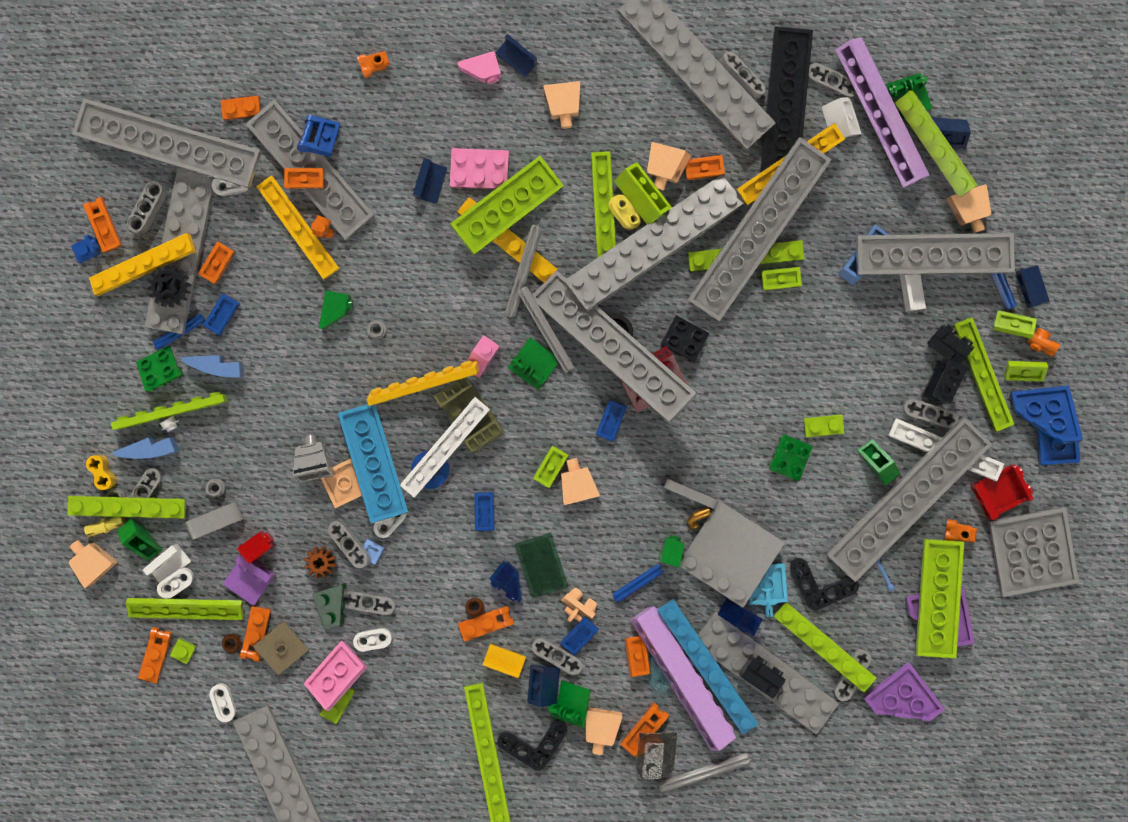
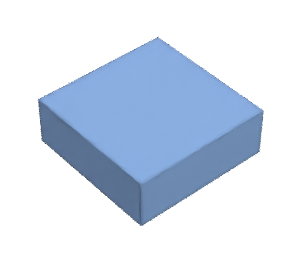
(374, 550)

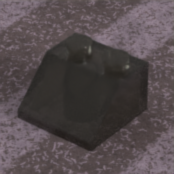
(656, 754)

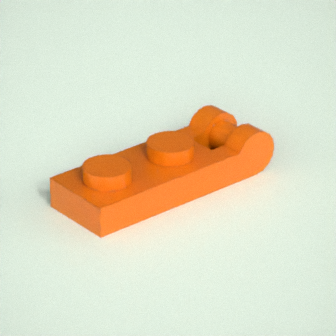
(102, 225)
(485, 623)
(255, 631)
(154, 655)
(644, 725)

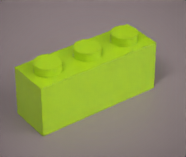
(642, 193)

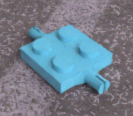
(771, 589)

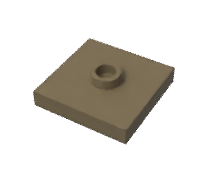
(280, 647)

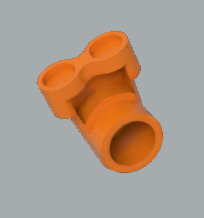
(369, 65)
(321, 228)
(1041, 342)
(954, 532)

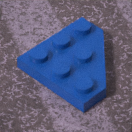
(1050, 411)

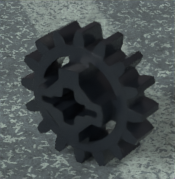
(174, 281)

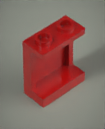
(1004, 493)

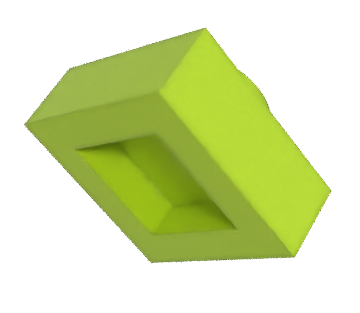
(183, 651)

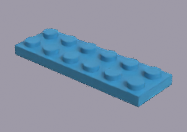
(372, 463)

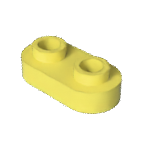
(624, 213)

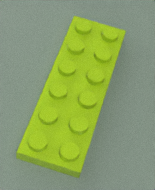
(506, 205)
(939, 598)

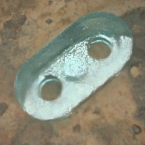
(657, 673)

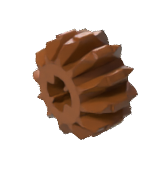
(314, 556)

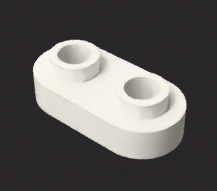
(229, 190)
(392, 524)
(175, 582)
(373, 639)
(222, 702)

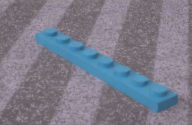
(707, 666)

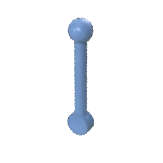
(890, 587)

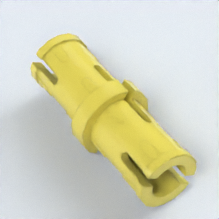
(104, 526)

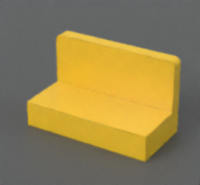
(504, 660)

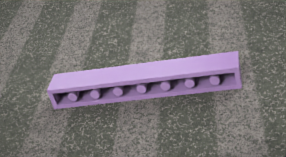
(882, 112)
(683, 678)

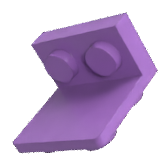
(249, 579)

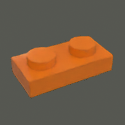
(240, 107)
(704, 167)
(304, 178)
(216, 262)
(637, 656)

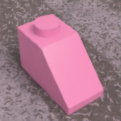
(482, 68)
(483, 354)

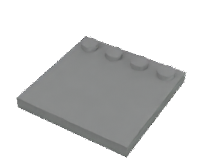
(1033, 551)
(731, 554)

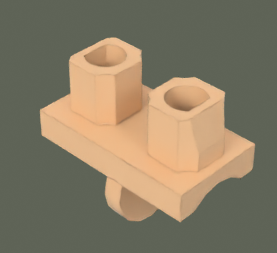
(571, 601)

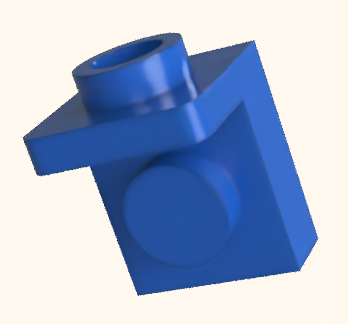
(86, 248)

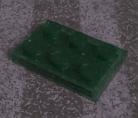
(541, 565)

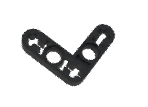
(815, 591)
(533, 752)

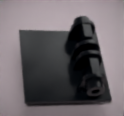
(685, 338)

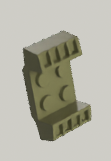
(454, 399)

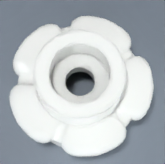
(169, 424)

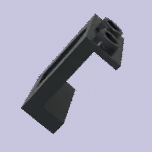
(941, 383)

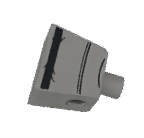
(312, 461)

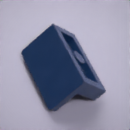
(517, 56)
(954, 130)
(429, 181)
(1032, 286)
(543, 685)

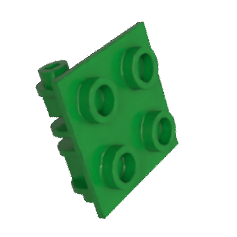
(916, 83)
(533, 363)
(158, 369)
(790, 457)
(571, 704)

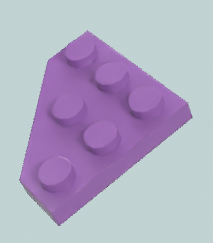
(965, 632)
(904, 696)

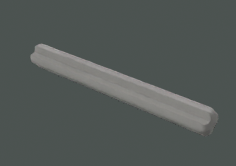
(523, 270)
(545, 329)
(703, 773)

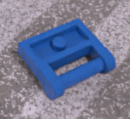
(324, 139)

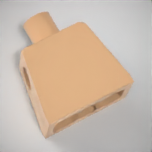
(563, 101)
(666, 164)
(971, 207)
(577, 483)
(90, 562)
(601, 728)

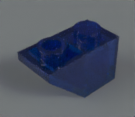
(508, 579)
(740, 617)

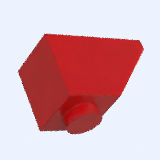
(256, 546)

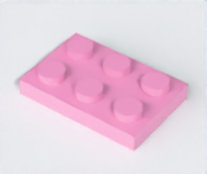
(478, 168)
(335, 675)

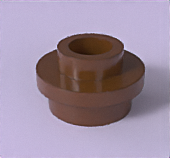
(470, 603)
(225, 643)

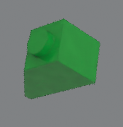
(334, 308)
(879, 462)
(138, 540)
(671, 550)

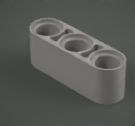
(138, 212)
(214, 520)

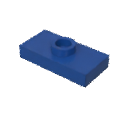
(221, 314)
(611, 420)
(484, 511)
(579, 635)

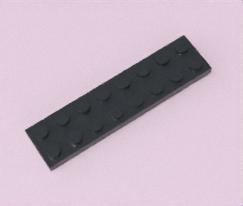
(786, 92)

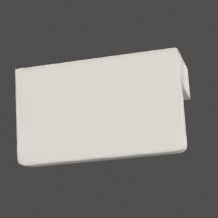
(843, 115)
(912, 292)
(167, 563)

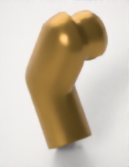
(697, 515)

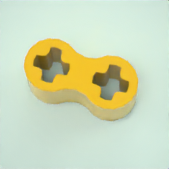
(101, 472)

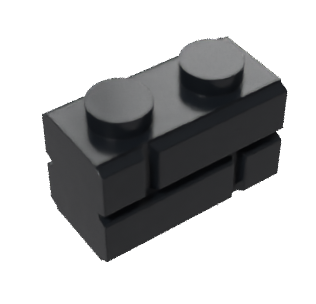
(951, 344)
(762, 676)

